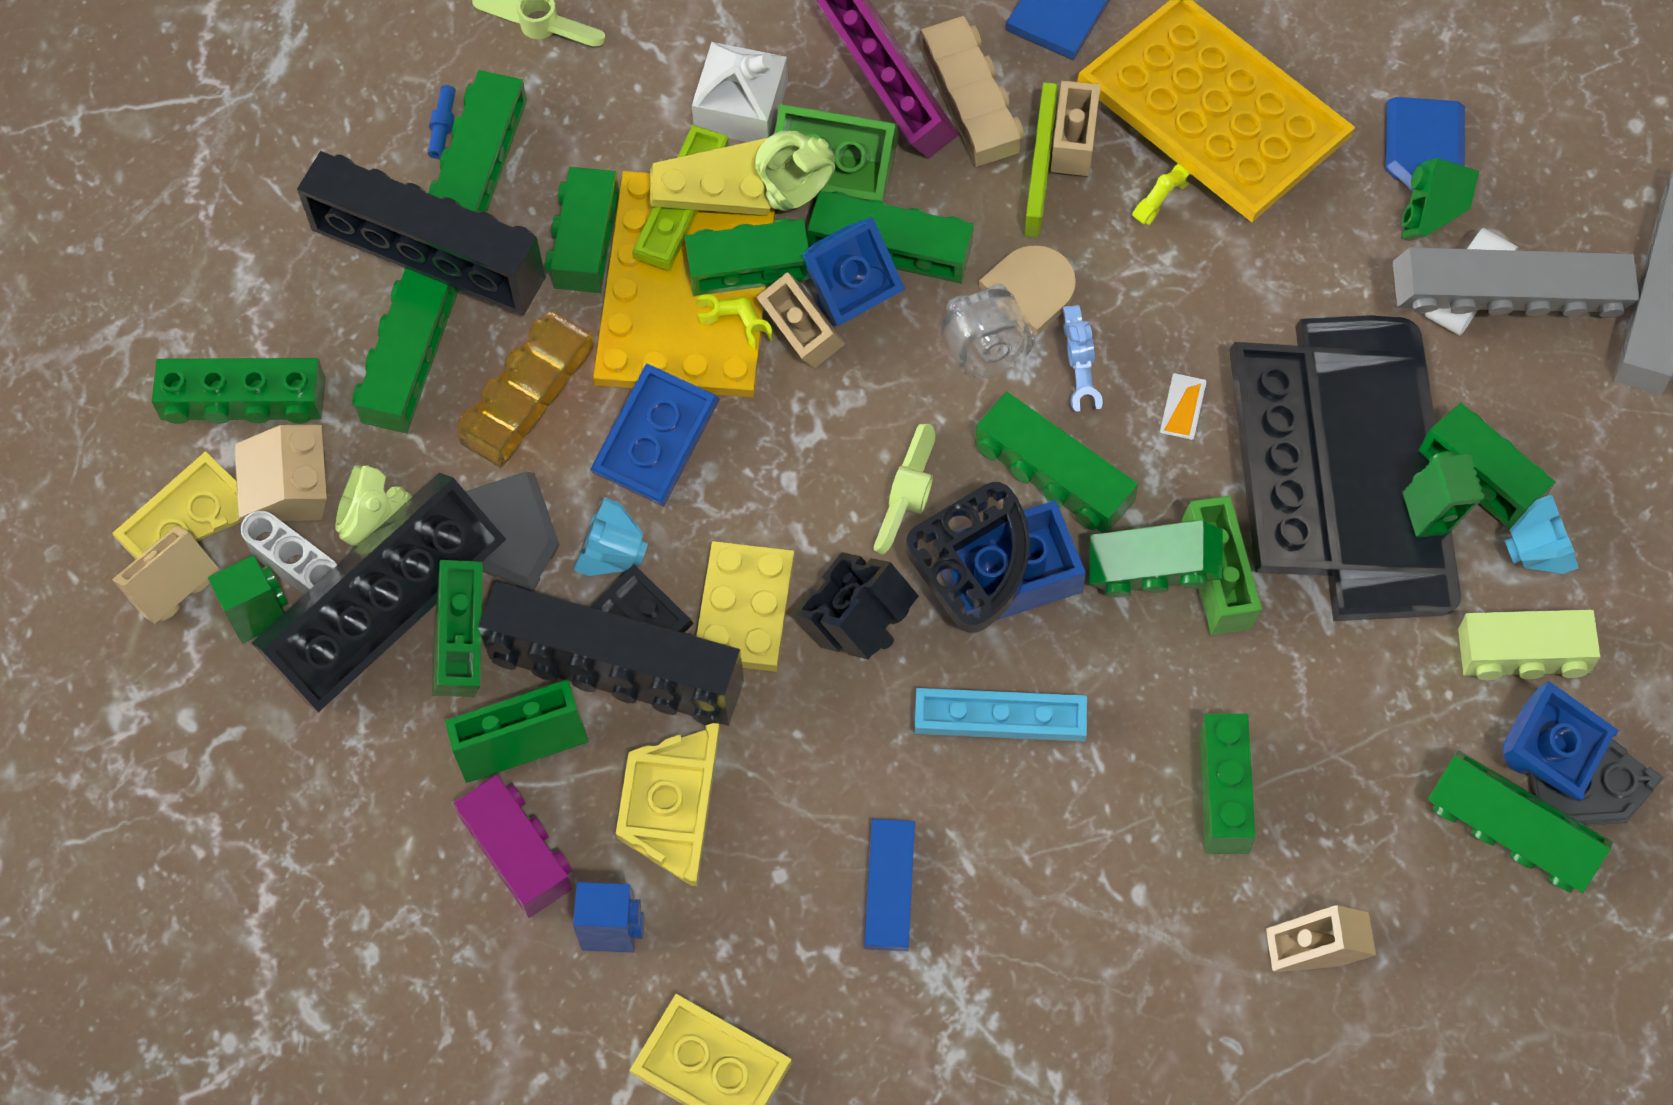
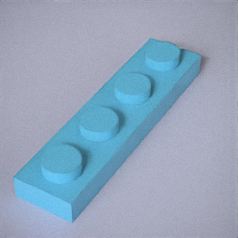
(1001, 714)

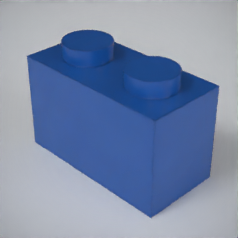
(607, 917)

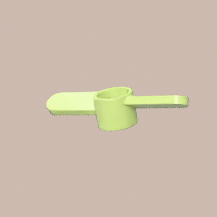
(542, 27)
(909, 488)

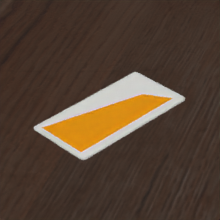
(1183, 406)

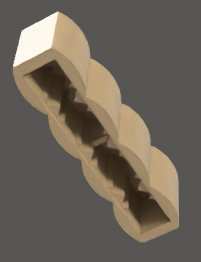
(970, 91)

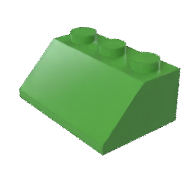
(861, 148)

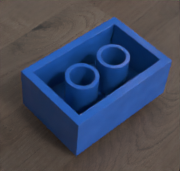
(1052, 567)

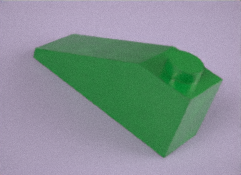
(457, 630)

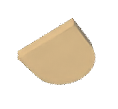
(1038, 280)

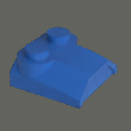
(852, 271)
(1558, 740)

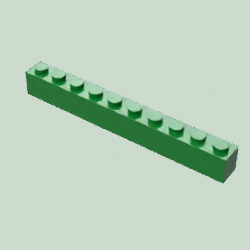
(423, 305)

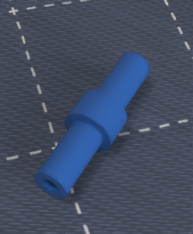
(441, 121)

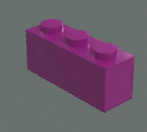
(514, 845)

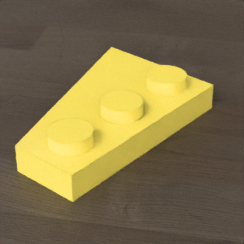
(711, 181)
(196, 500)

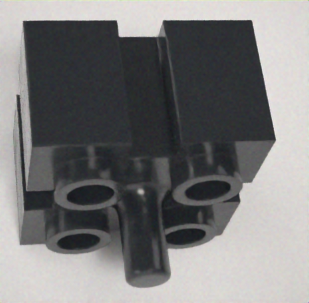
(856, 606)

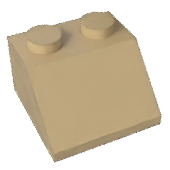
(282, 473)

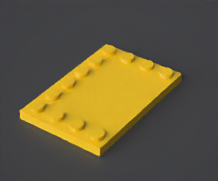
(1217, 106)
(654, 315)

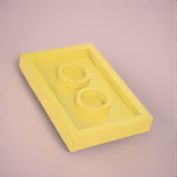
(747, 601)
(708, 1060)

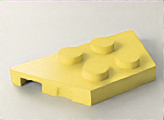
(669, 801)

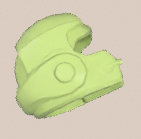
(794, 168)
(366, 505)

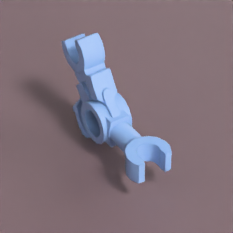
(1080, 356)

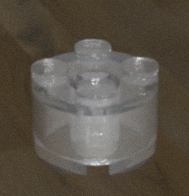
(987, 332)

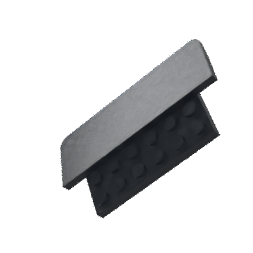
(1325, 461)

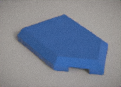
(1420, 132)

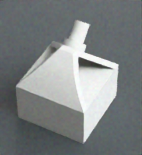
(740, 92)

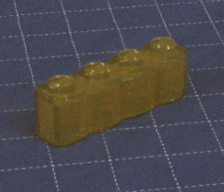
(525, 389)

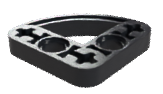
(948, 542)

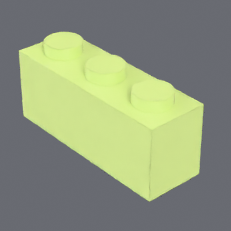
(1529, 644)

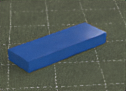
(889, 885)

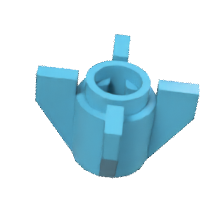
(1541, 539)
(611, 542)

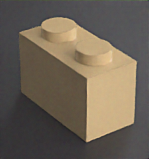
(1075, 128)
(800, 320)
(166, 575)

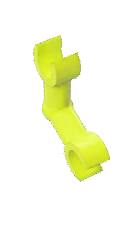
(1149, 207)
(741, 306)

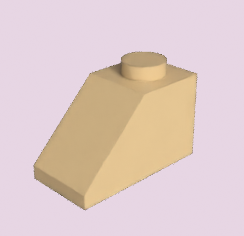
(1321, 940)

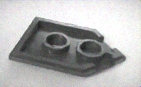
(523, 519)
(1612, 794)

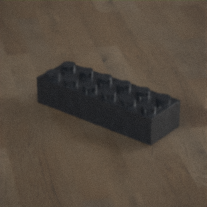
(422, 232)
(376, 592)
(612, 654)

